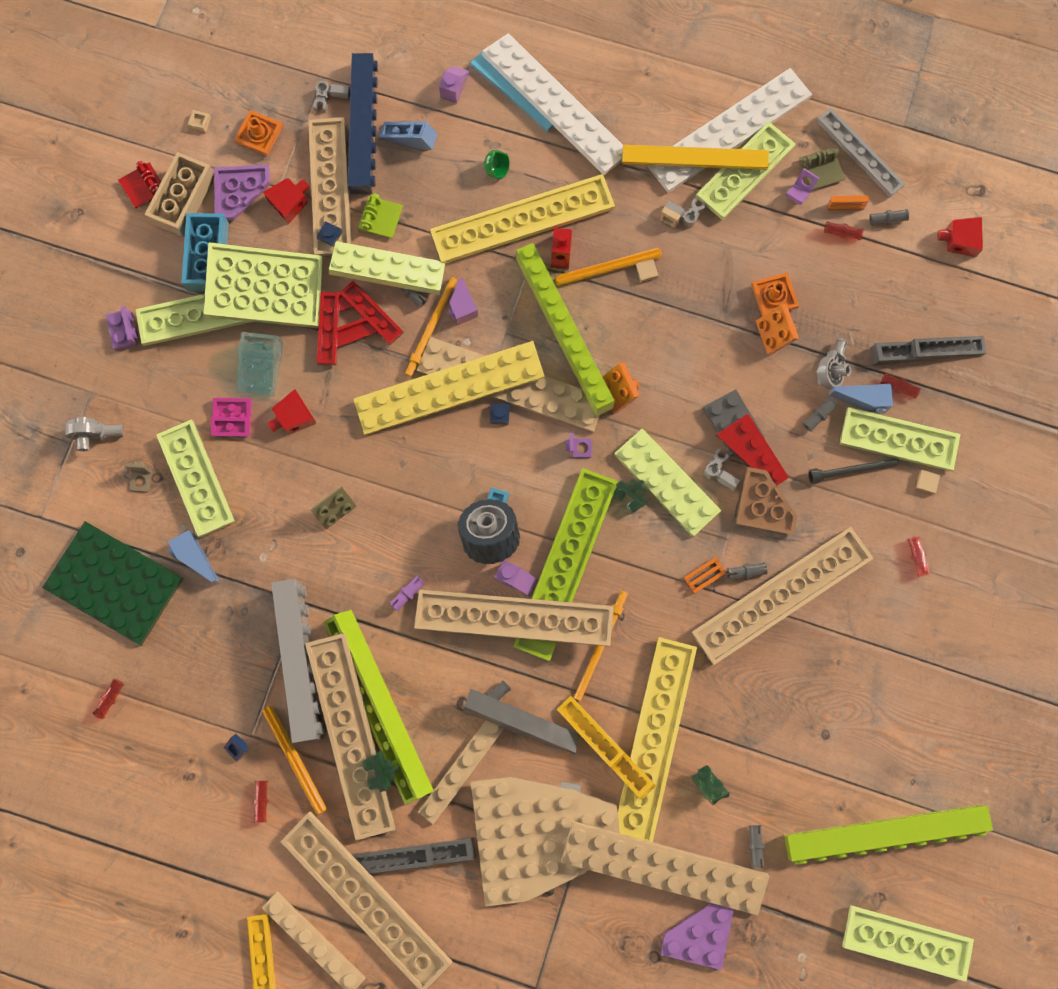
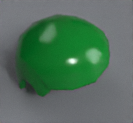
(496, 164)

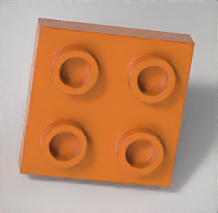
(258, 133)
(773, 292)
(777, 329)
(621, 386)

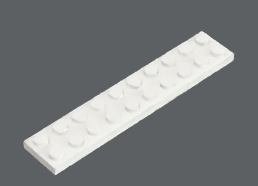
(555, 103)
(738, 124)

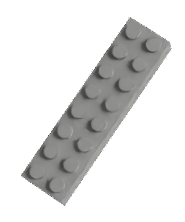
(297, 672)

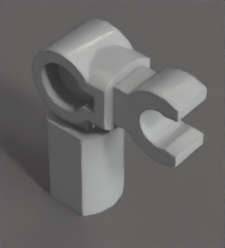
(325, 90)
(687, 217)
(713, 471)

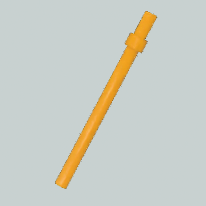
(415, 358)
(599, 649)

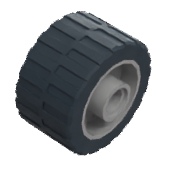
(489, 531)

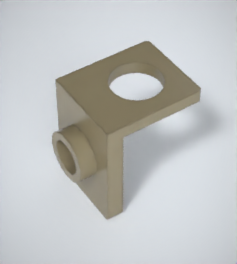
(139, 469)

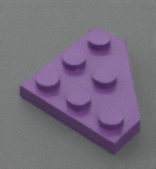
(238, 187)
(700, 937)

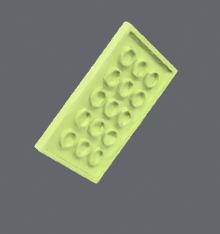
(263, 285)

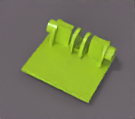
(380, 216)

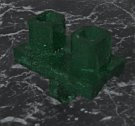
(637, 500)
(382, 769)
(710, 785)

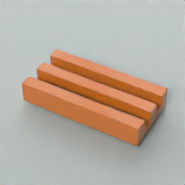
(852, 202)
(718, 566)

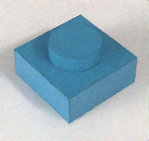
(498, 494)

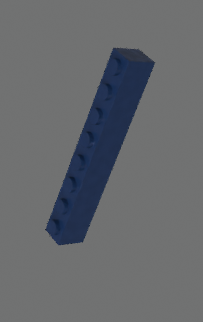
(362, 123)

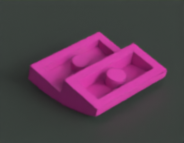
(231, 417)

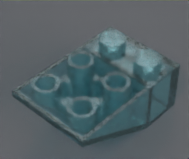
(258, 363)

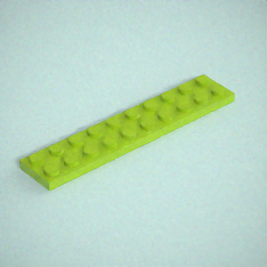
(571, 549)

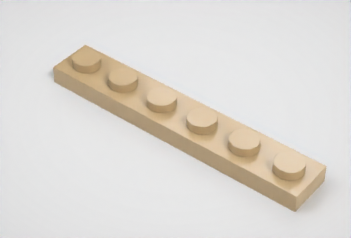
(460, 771)
(313, 942)

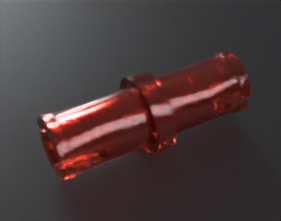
(843, 230)
(901, 385)
(918, 556)
(108, 698)
(260, 802)

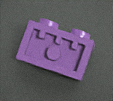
(121, 329)

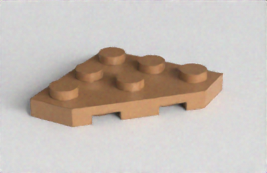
(764, 504)

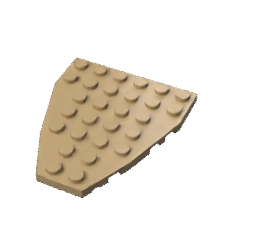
(524, 835)

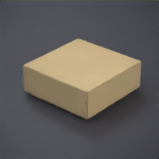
(199, 121)
(670, 217)
(646, 270)
(927, 482)

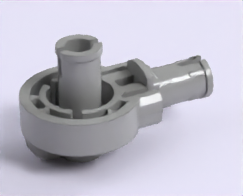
(833, 367)
(87, 429)

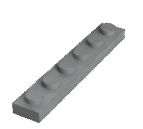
(860, 152)

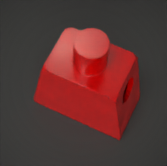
(287, 198)
(963, 236)
(561, 246)
(291, 414)

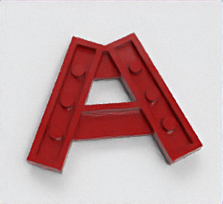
(373, 321)

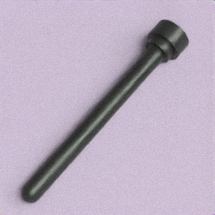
(816, 475)

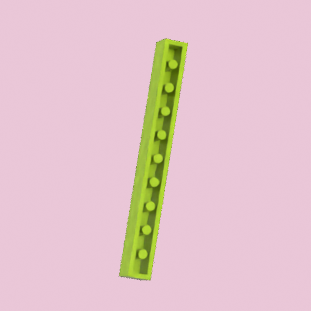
(565, 329)
(381, 711)
(887, 833)

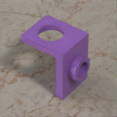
(801, 191)
(571, 446)

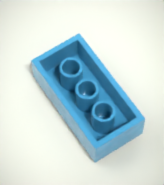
(199, 232)

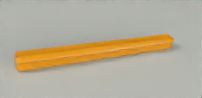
(607, 267)
(294, 760)

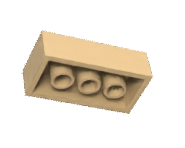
(179, 193)

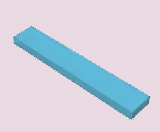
(493, 76)

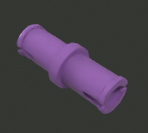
(407, 593)

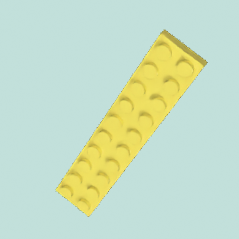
(522, 219)
(449, 388)
(656, 735)

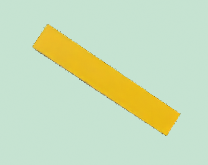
(606, 748)

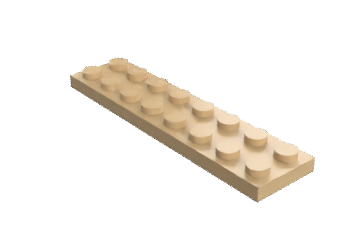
(329, 180)

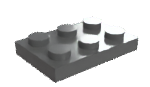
(727, 411)

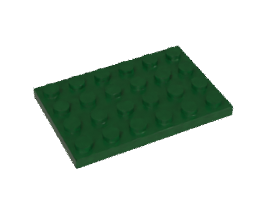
(113, 583)

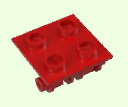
(140, 184)

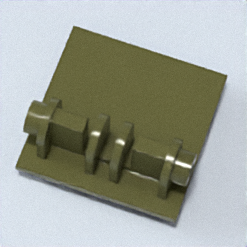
(824, 165)
(333, 508)

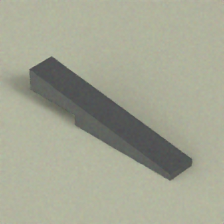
(927, 349)
(520, 722)
(417, 855)

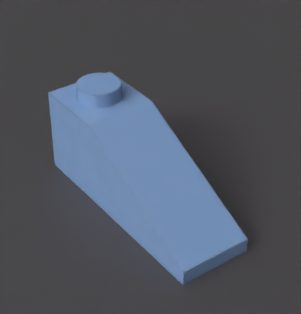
(410, 134)
(867, 397)
(188, 550)

